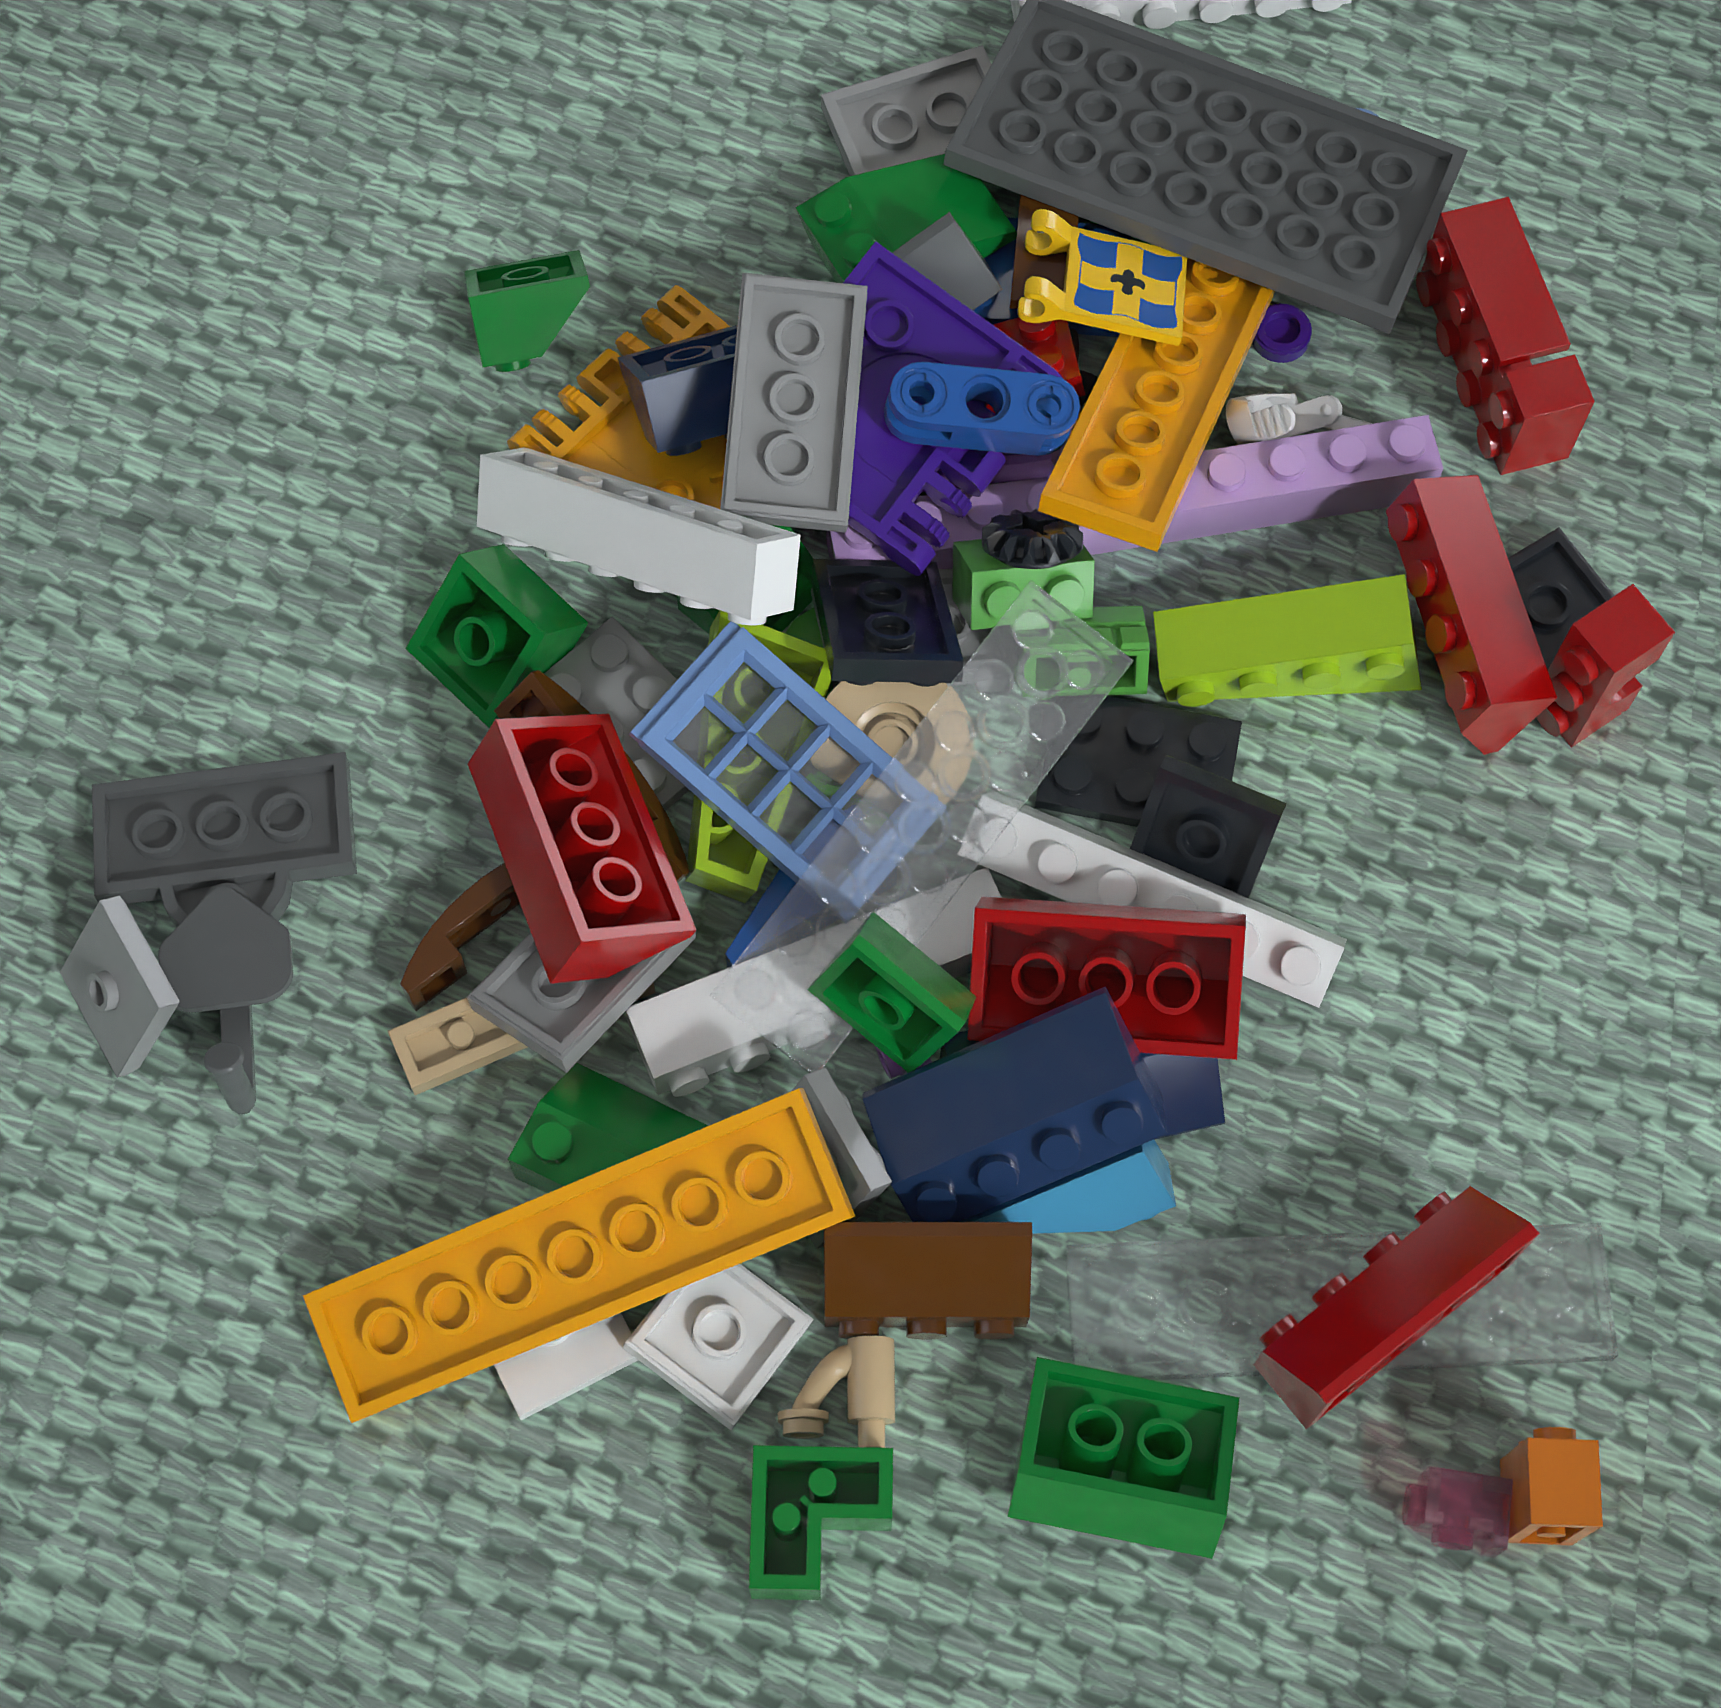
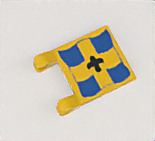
(1106, 282)

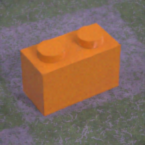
(1553, 1488)

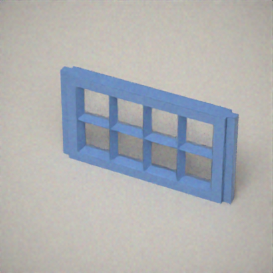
(761, 749)

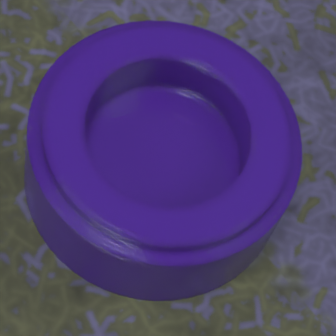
(1283, 334)

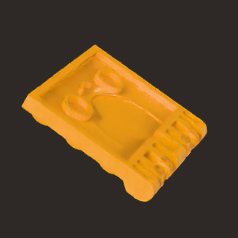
(612, 434)

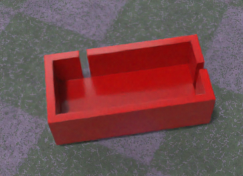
(1493, 322)

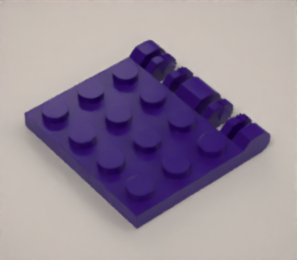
(906, 324)

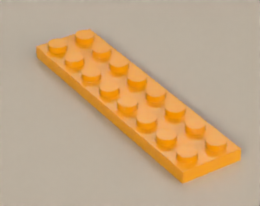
(1155, 414)
(578, 1255)

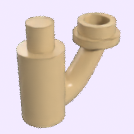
(870, 1391)

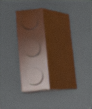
(928, 1277)

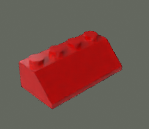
(1470, 608)
(578, 844)
(1164, 968)
(1391, 1302)

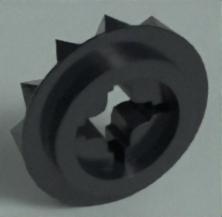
(1031, 539)

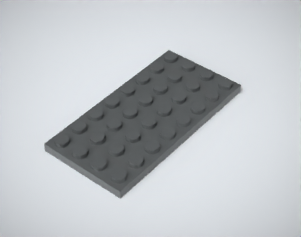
(1208, 160)

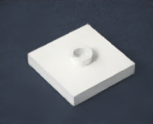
(719, 1340)
(565, 1365)

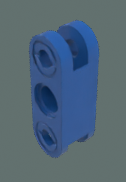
(1014, 396)

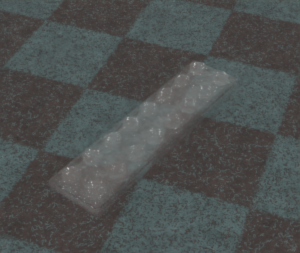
(927, 816)
(1207, 1302)

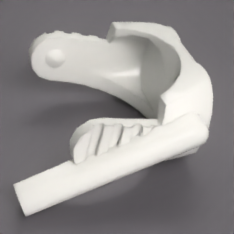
(1281, 416)

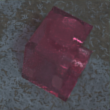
(1460, 1509)

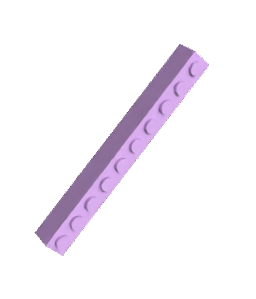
(1229, 488)

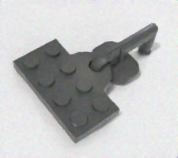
(225, 865)

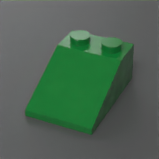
(896, 206)

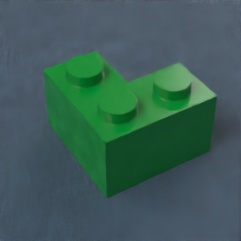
(798, 1496)

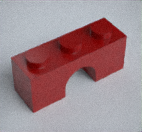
(1600, 662)

